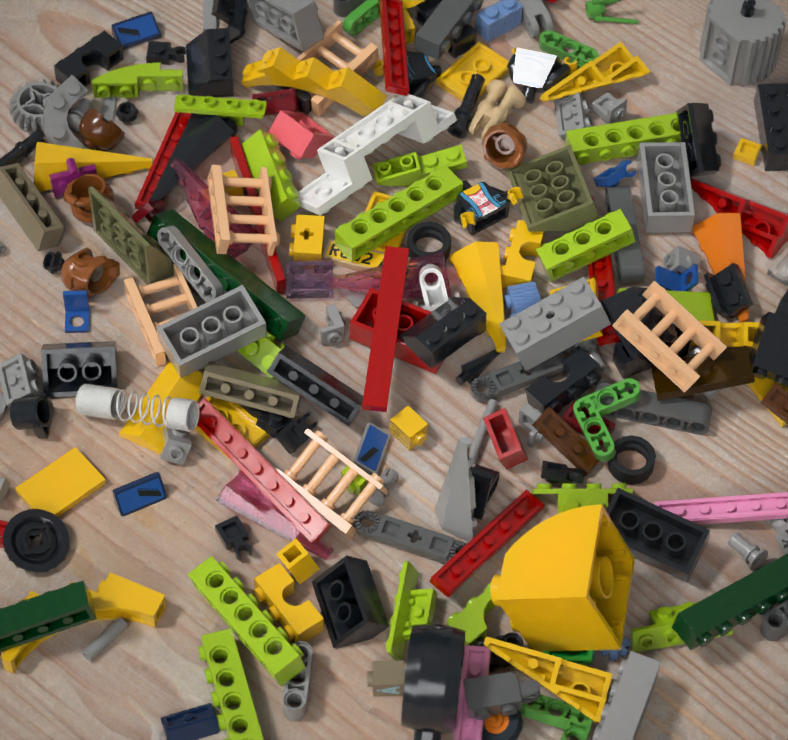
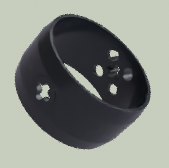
(432, 680)

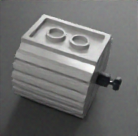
(742, 39)

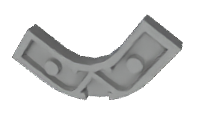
(56, 113)

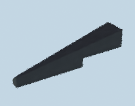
(198, 141)

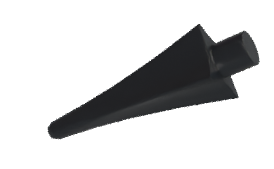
(475, 368)

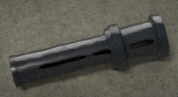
(464, 113)

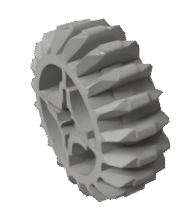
(28, 104)

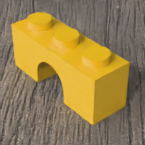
(523, 244)
(732, 334)
(298, 621)

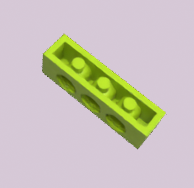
(580, 254)

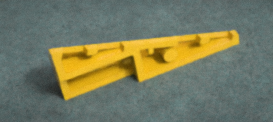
(609, 68)
(53, 157)
(481, 274)
(574, 683)

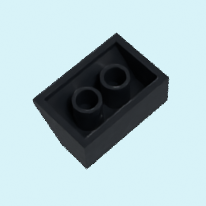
(210, 64)
(697, 132)
(632, 300)
(445, 330)
(74, 364)
(350, 602)

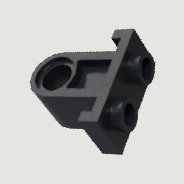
(485, 485)

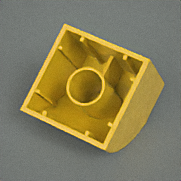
(568, 582)

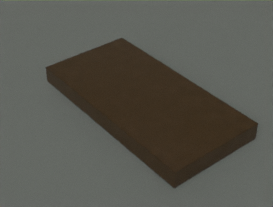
(727, 370)

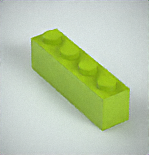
(263, 151)

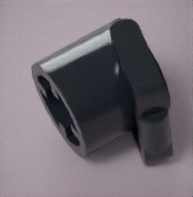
(32, 414)

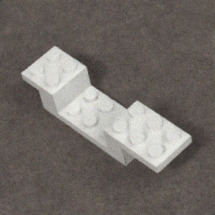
(344, 155)

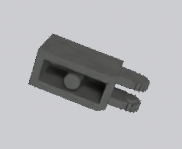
(498, 695)

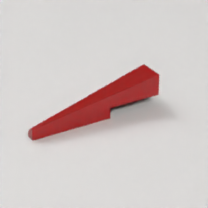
(759, 223)

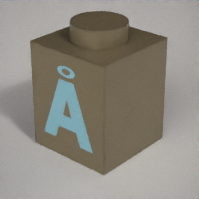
(387, 678)

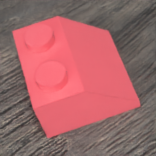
(299, 134)

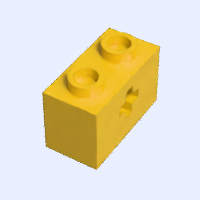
(308, 238)

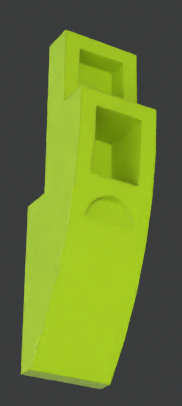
(129, 80)
(410, 167)

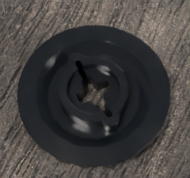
(31, 524)

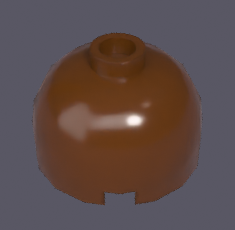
(99, 131)

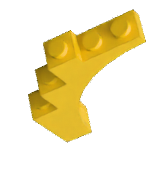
(311, 75)
(113, 599)

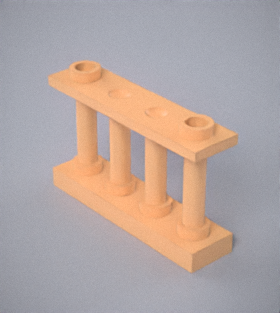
(364, 60)
(223, 219)
(144, 311)
(655, 350)
(326, 506)

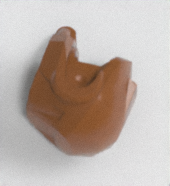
(504, 146)
(78, 196)
(79, 268)

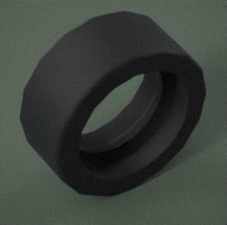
(432, 230)
(631, 476)

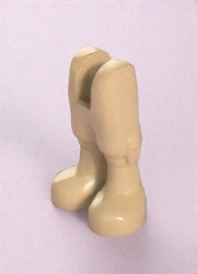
(488, 114)

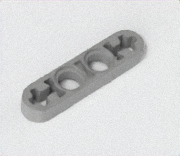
(172, 242)

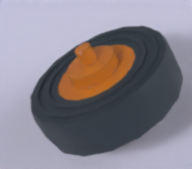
(502, 727)

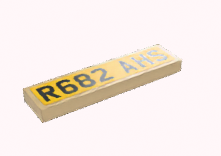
(367, 261)

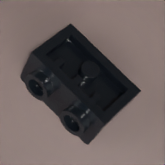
(728, 291)

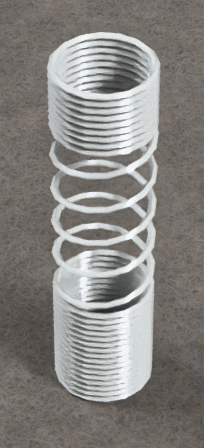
(110, 404)

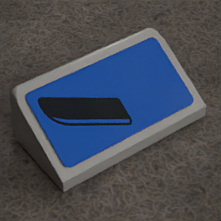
(371, 449)

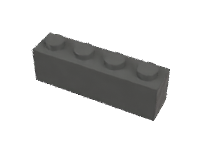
(445, 26)

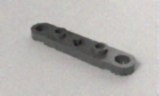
(511, 377)
(399, 534)

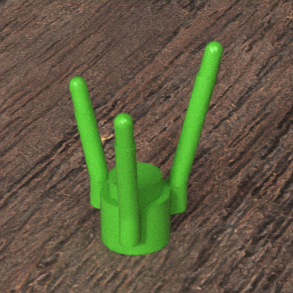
(596, 8)

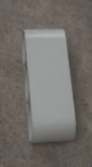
(299, 692)

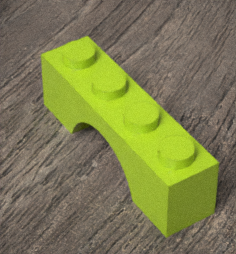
(472, 617)

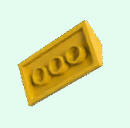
(165, 385)

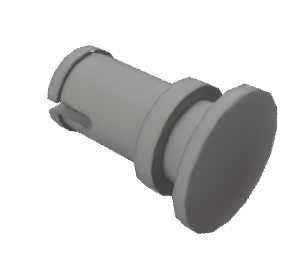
(76, 115)
(591, 349)
(378, 497)
(750, 553)

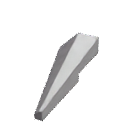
(457, 495)

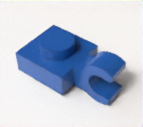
(611, 176)

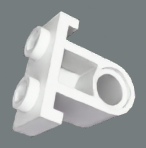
(433, 293)

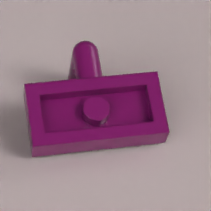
(61, 179)

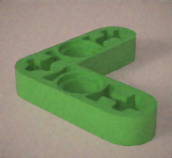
(359, 19)
(562, 41)
(596, 410)
(571, 726)

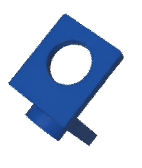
(674, 281)
(76, 305)

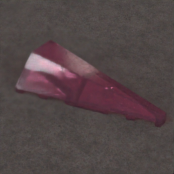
(200, 205)
(370, 278)
(249, 501)

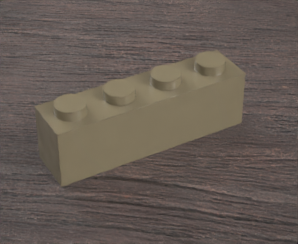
(29, 208)
(249, 390)

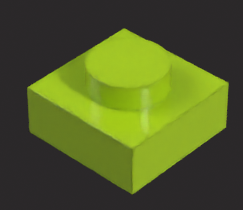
(357, 484)

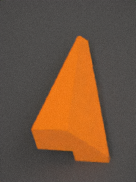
(722, 243)

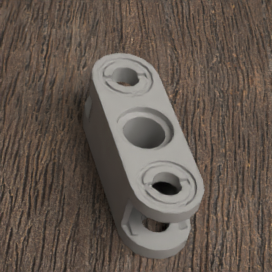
(535, 14)

